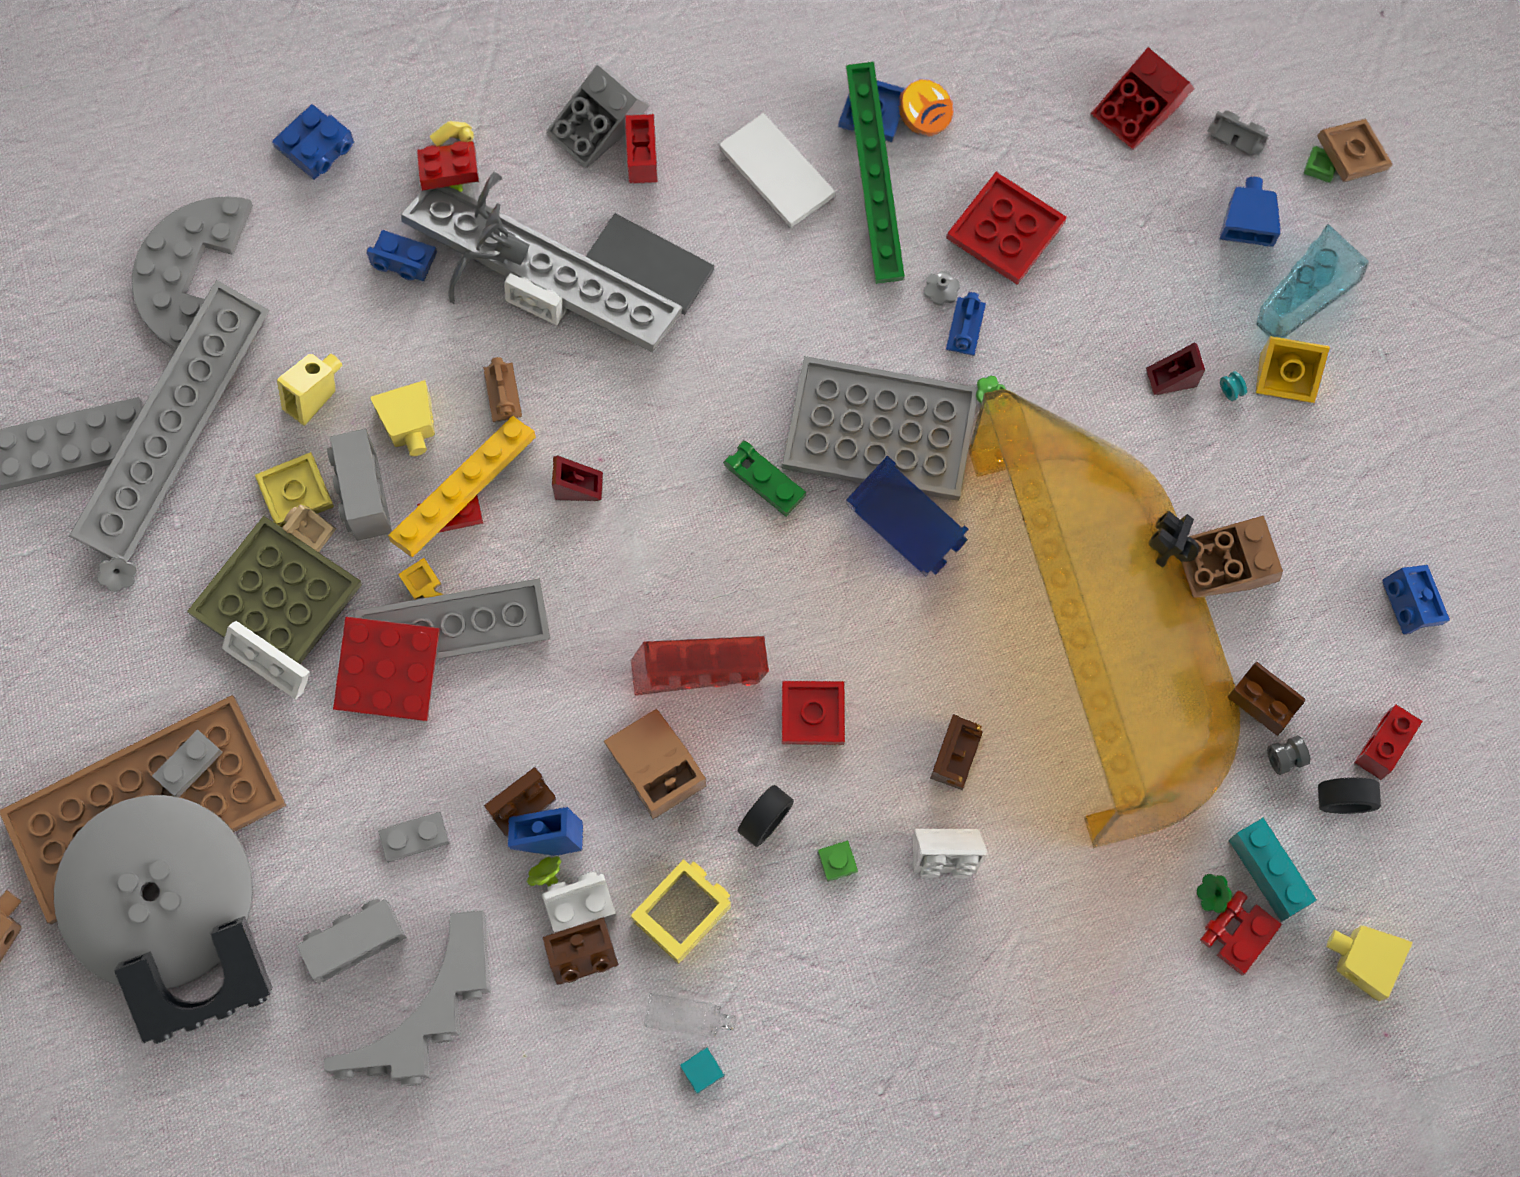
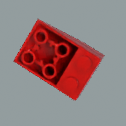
(1142, 99)

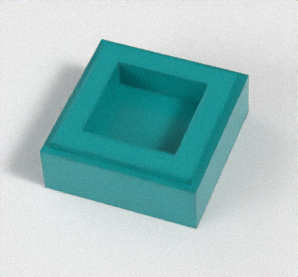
(702, 1070)

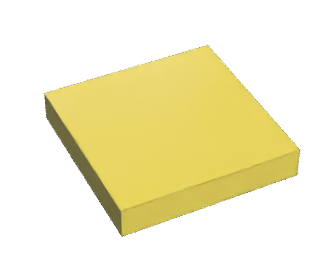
(293, 485)

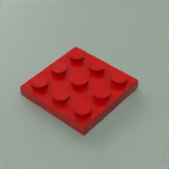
(1006, 227)
(386, 668)

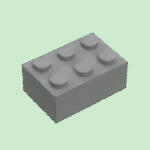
(359, 485)

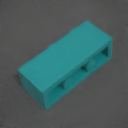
(1272, 869)

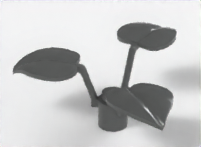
(507, 246)

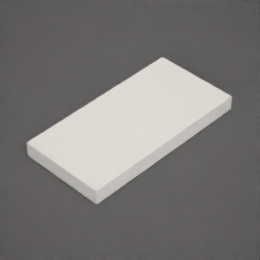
(777, 170)

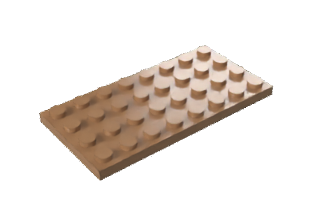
(233, 787)

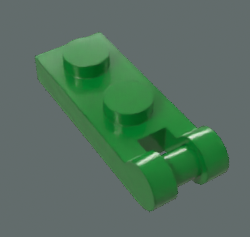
(765, 479)

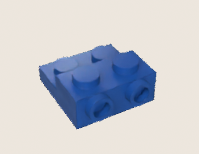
(314, 141)

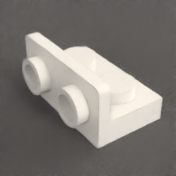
(534, 299)
(578, 902)

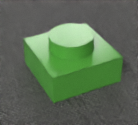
(837, 861)

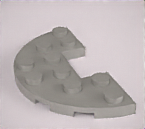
(171, 258)

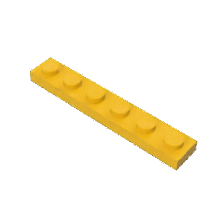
(461, 486)

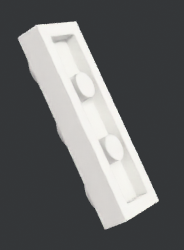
(265, 659)

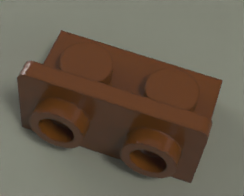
(1266, 698)
(522, 797)
(580, 951)

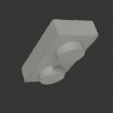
(187, 764)
(413, 837)

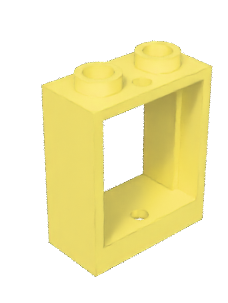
(662, 937)

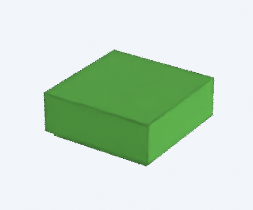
(1319, 165)

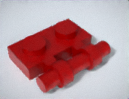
(1247, 940)

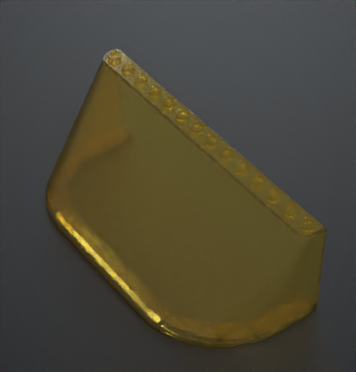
(1129, 628)

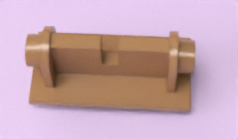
(502, 390)

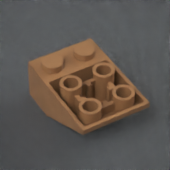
(1233, 559)
(656, 763)

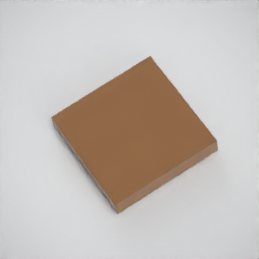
(1354, 150)

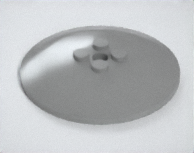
(142, 841)

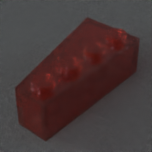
(698, 663)

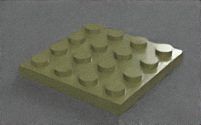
(276, 591)

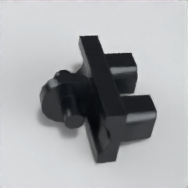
(1173, 539)

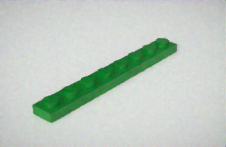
(875, 173)

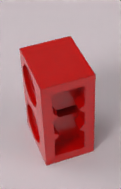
(641, 148)
(1388, 742)

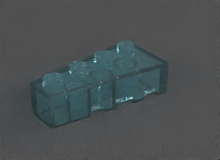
(1314, 283)

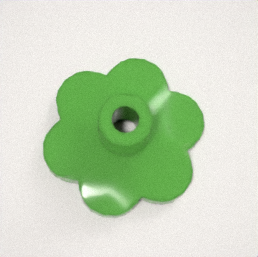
(987, 385)

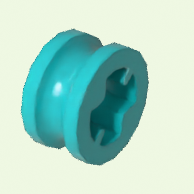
(1233, 386)

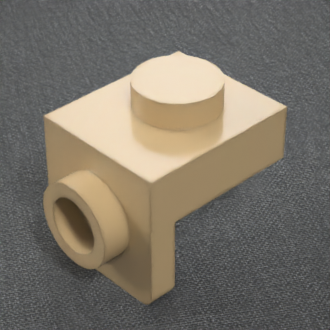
(308, 527)

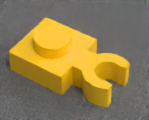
(420, 580)

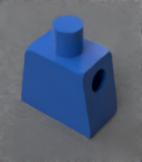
(1252, 215)

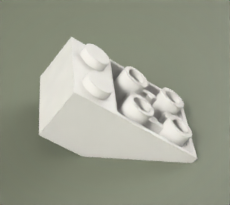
(947, 852)

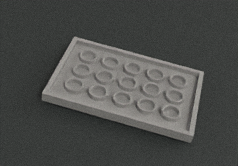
(858, 415)

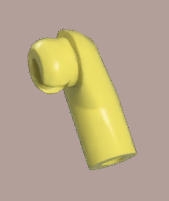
(452, 129)

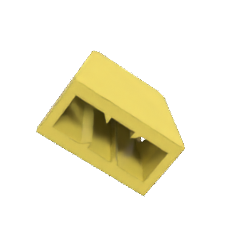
(308, 386)
(406, 416)
(1370, 959)

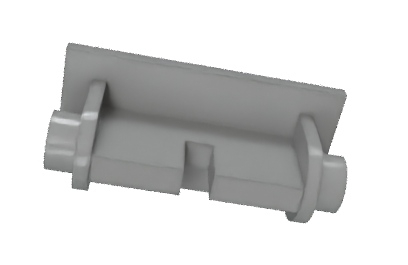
(1248, 135)

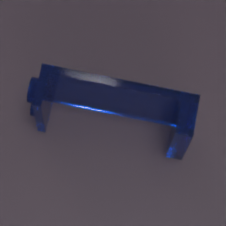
(907, 518)

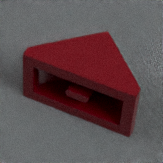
(1177, 371)
(575, 481)

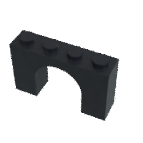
(161, 1013)

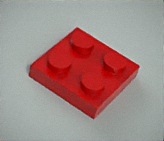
(447, 165)
(813, 712)

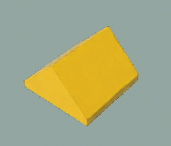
(1291, 369)

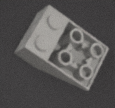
(596, 116)

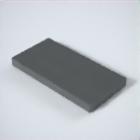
(651, 261)

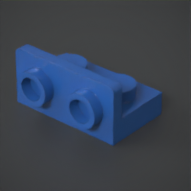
(401, 255)
(1415, 598)

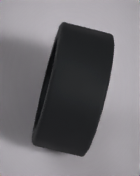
(1349, 795)
(765, 815)

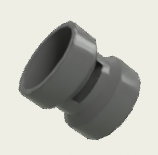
(1288, 755)

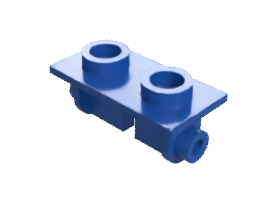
(966, 324)

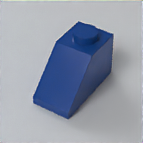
(546, 832)

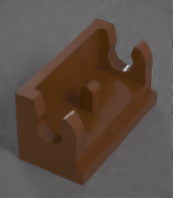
(957, 752)

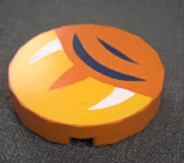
(926, 107)

